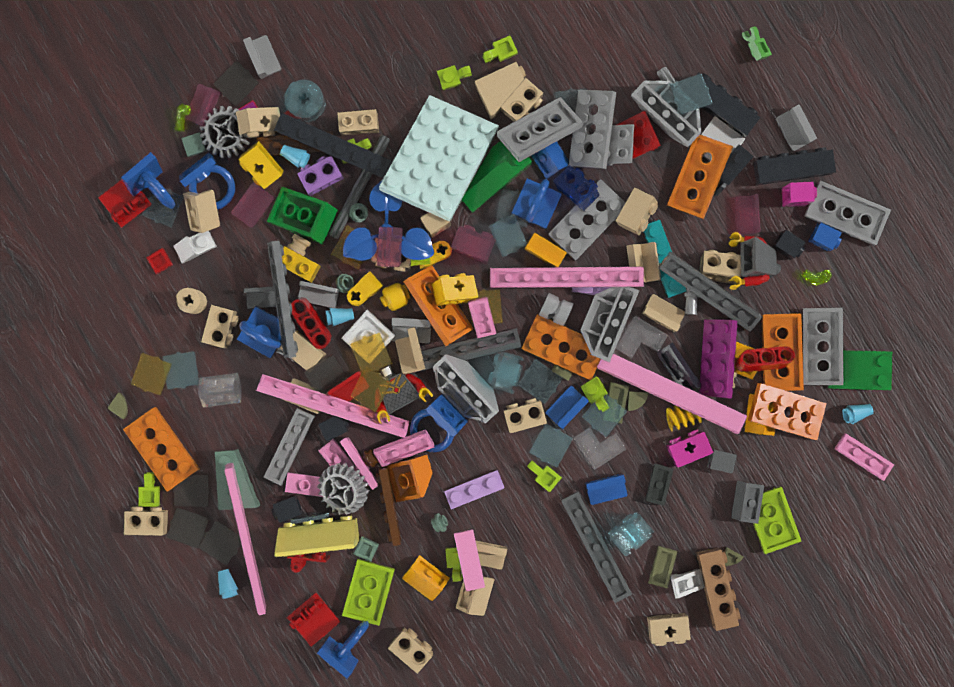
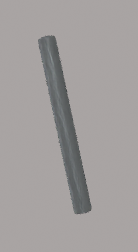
(357, 191)

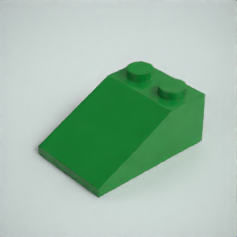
(302, 215)
(866, 370)

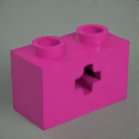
(798, 194)
(699, 450)

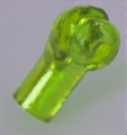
(182, 111)
(818, 278)

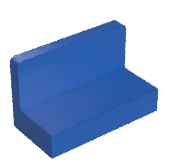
(550, 160)
(566, 407)
(606, 489)

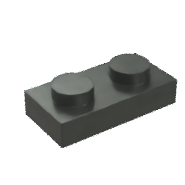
(659, 484)

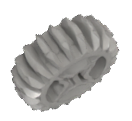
(223, 138)
(342, 477)

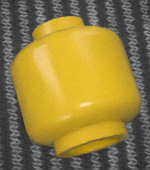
(395, 296)

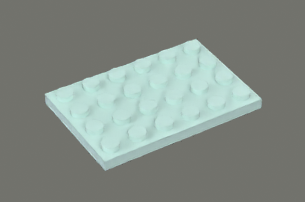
(439, 158)

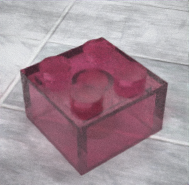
(473, 244)

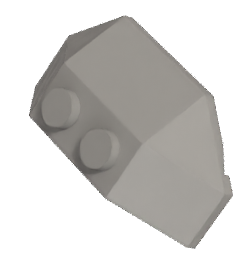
(659, 104)
(607, 320)
(465, 388)

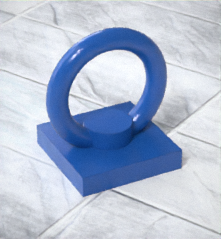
(201, 170)
(144, 176)
(536, 203)
(261, 332)
(445, 416)
(339, 654)

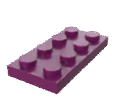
(718, 358)

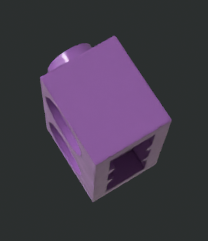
(322, 180)

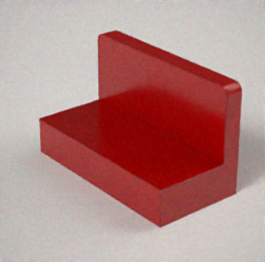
(345, 389)

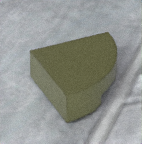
(561, 372)
(636, 400)
(119, 406)
(732, 557)

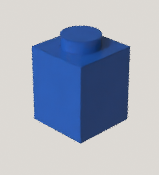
(825, 237)

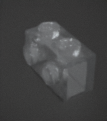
(220, 390)

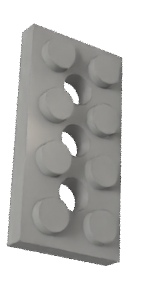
(540, 118)
(601, 137)
(859, 206)
(591, 232)
(812, 337)

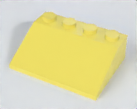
(317, 536)

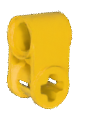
(437, 257)
(366, 286)

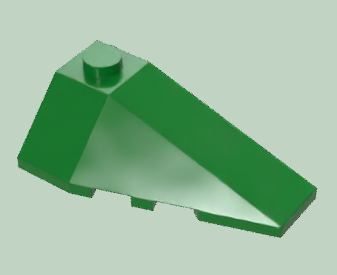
(493, 175)

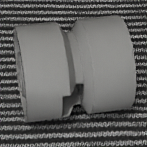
(556, 309)

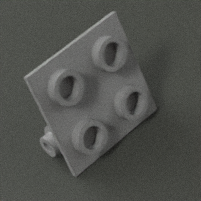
(621, 144)

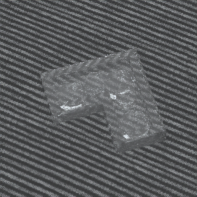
(638, 332)
(599, 452)

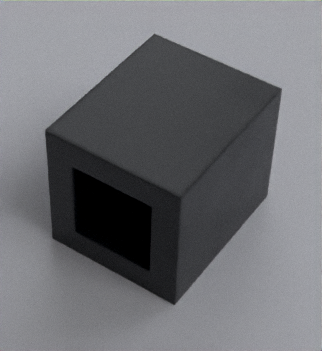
(789, 245)
(334, 427)
(287, 509)

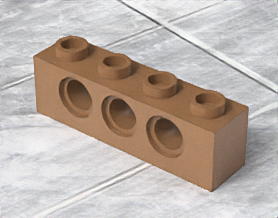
(729, 617)

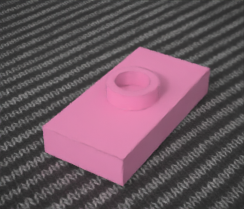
(482, 317)
(302, 484)

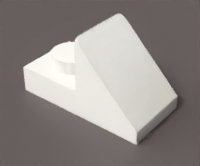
(194, 246)
(687, 583)

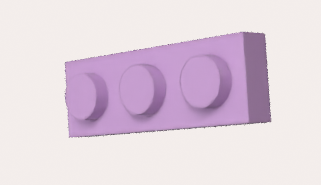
(474, 489)

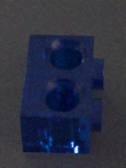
(574, 190)

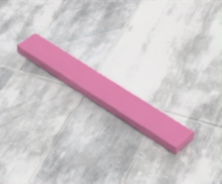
(567, 277)
(673, 393)
(331, 405)
(245, 538)

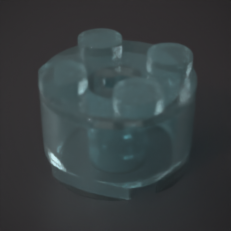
(299, 91)
(506, 372)
(631, 533)

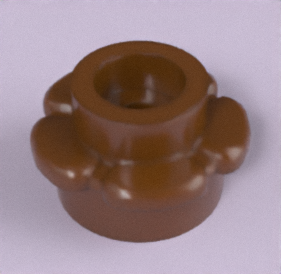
(369, 458)

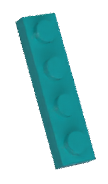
(656, 233)

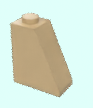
(499, 86)

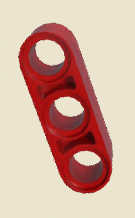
(311, 332)
(772, 355)

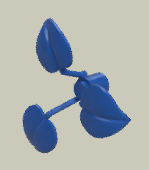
(361, 246)

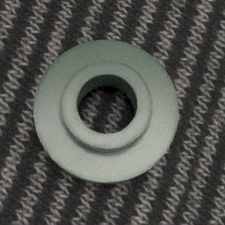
(363, 212)
(344, 283)
(439, 523)

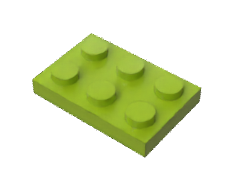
(776, 523)
(368, 592)

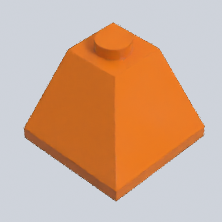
(410, 478)

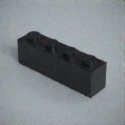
(729, 108)
(794, 167)

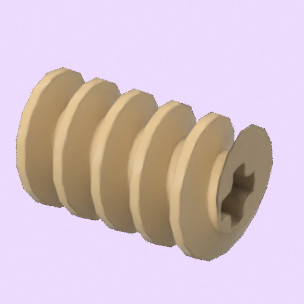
(184, 297)

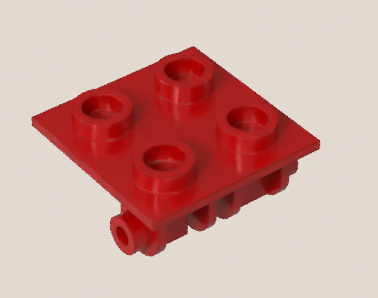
(644, 134)
(123, 204)
(299, 561)
(313, 619)

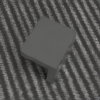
(722, 461)

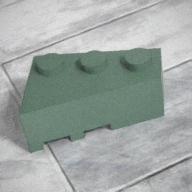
(246, 488)

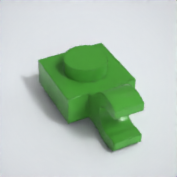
(757, 45)

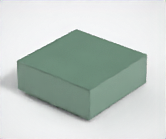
(193, 144)
(366, 548)

